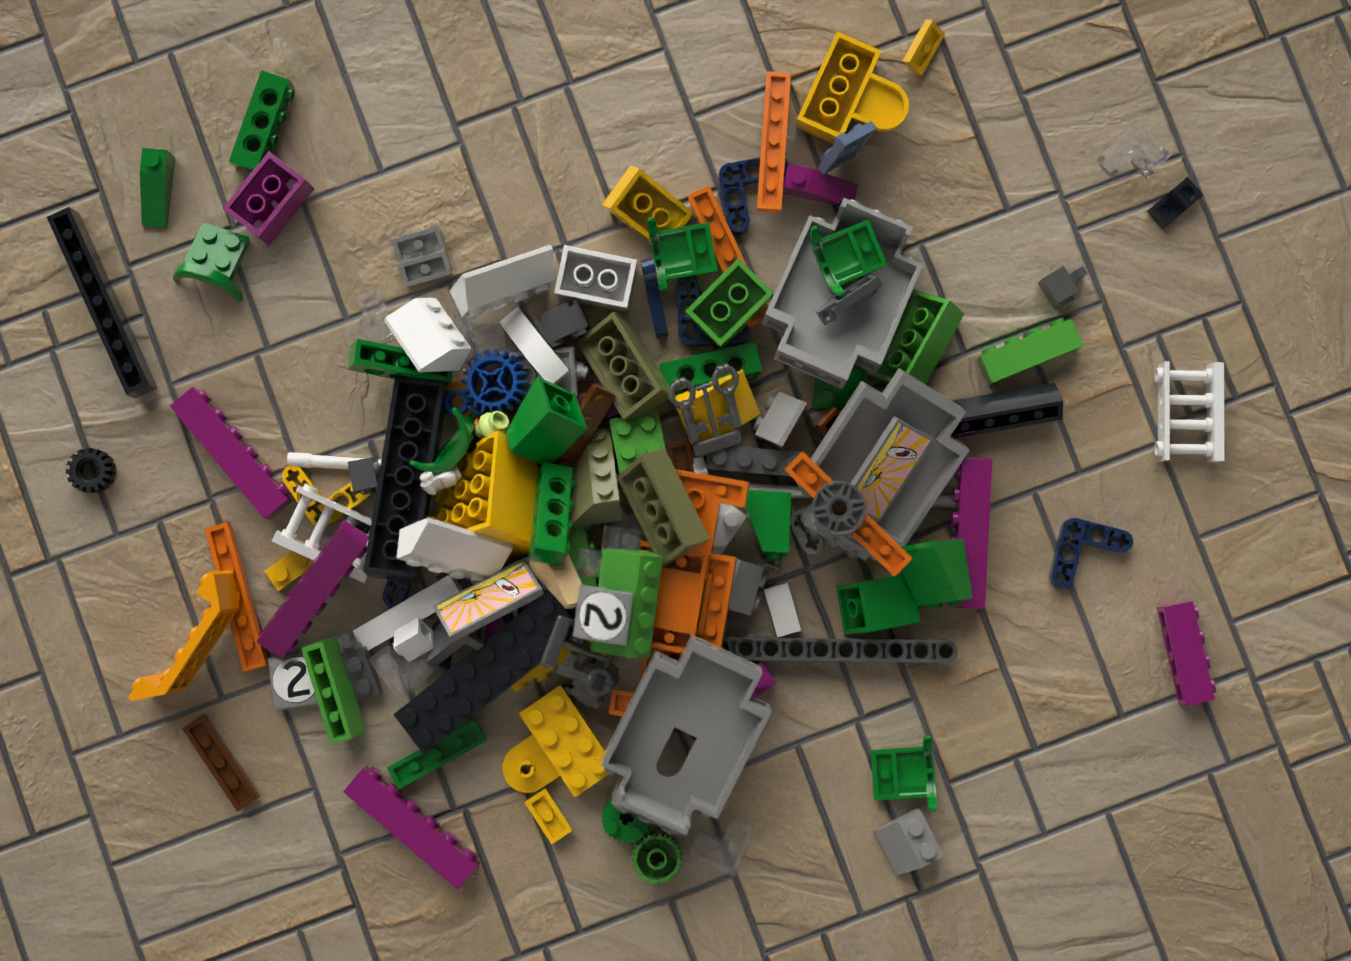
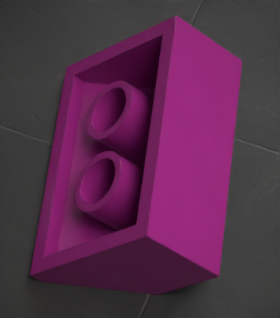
(268, 198)

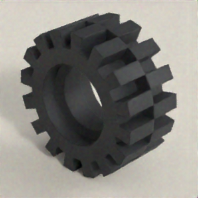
(76, 470)

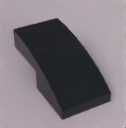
(1175, 203)

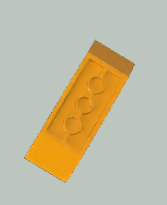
(221, 592)

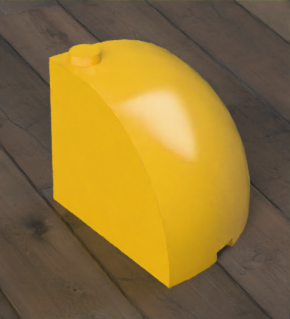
(493, 494)

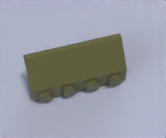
(624, 366)
(596, 483)
(662, 506)

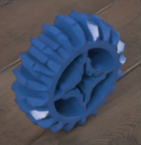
(500, 375)

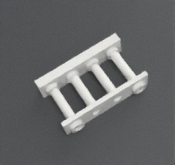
(1212, 400)
(310, 548)

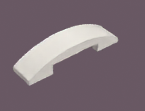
(534, 347)

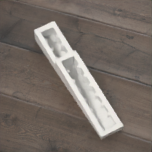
(419, 605)

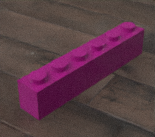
(231, 452)
(972, 522)
(313, 588)
(412, 827)

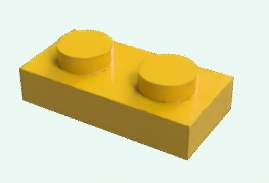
(923, 47)
(288, 570)
(548, 815)

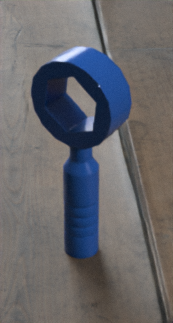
(464, 408)

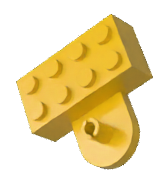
(850, 91)
(559, 746)

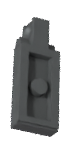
(864, 288)
(358, 667)

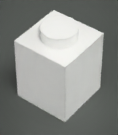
(413, 639)

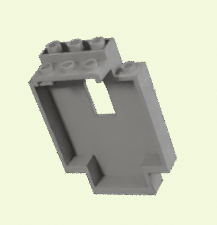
(858, 334)
(858, 431)
(700, 695)

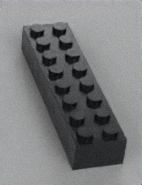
(400, 501)
(482, 675)

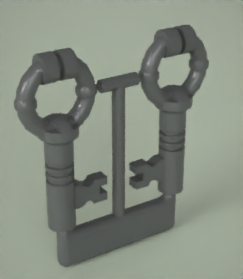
(718, 442)
(553, 650)

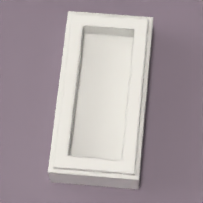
(782, 610)

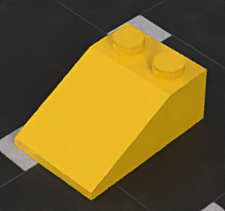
(640, 198)
(744, 400)

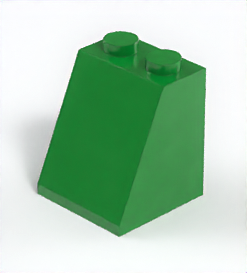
(545, 423)
(769, 522)
(938, 573)
(876, 605)

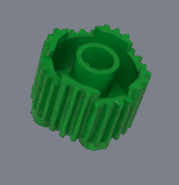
(620, 829)

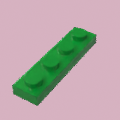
(418, 765)

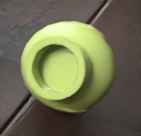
(490, 423)

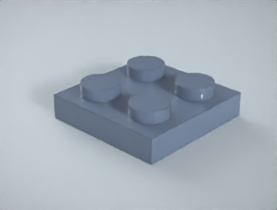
(846, 146)

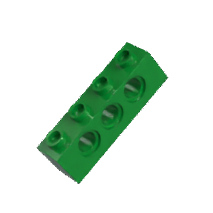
(267, 87)
(745, 354)
(388, 362)
(543, 546)

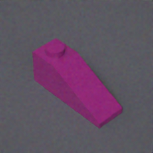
(815, 186)

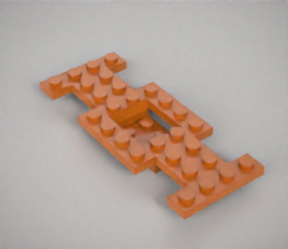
(684, 580)

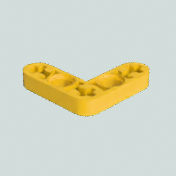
(313, 515)

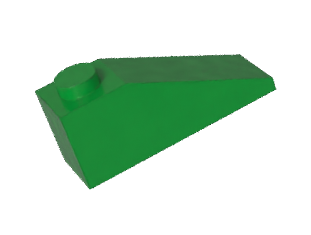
(156, 186)

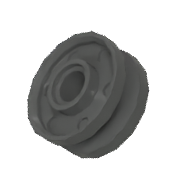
(843, 523)

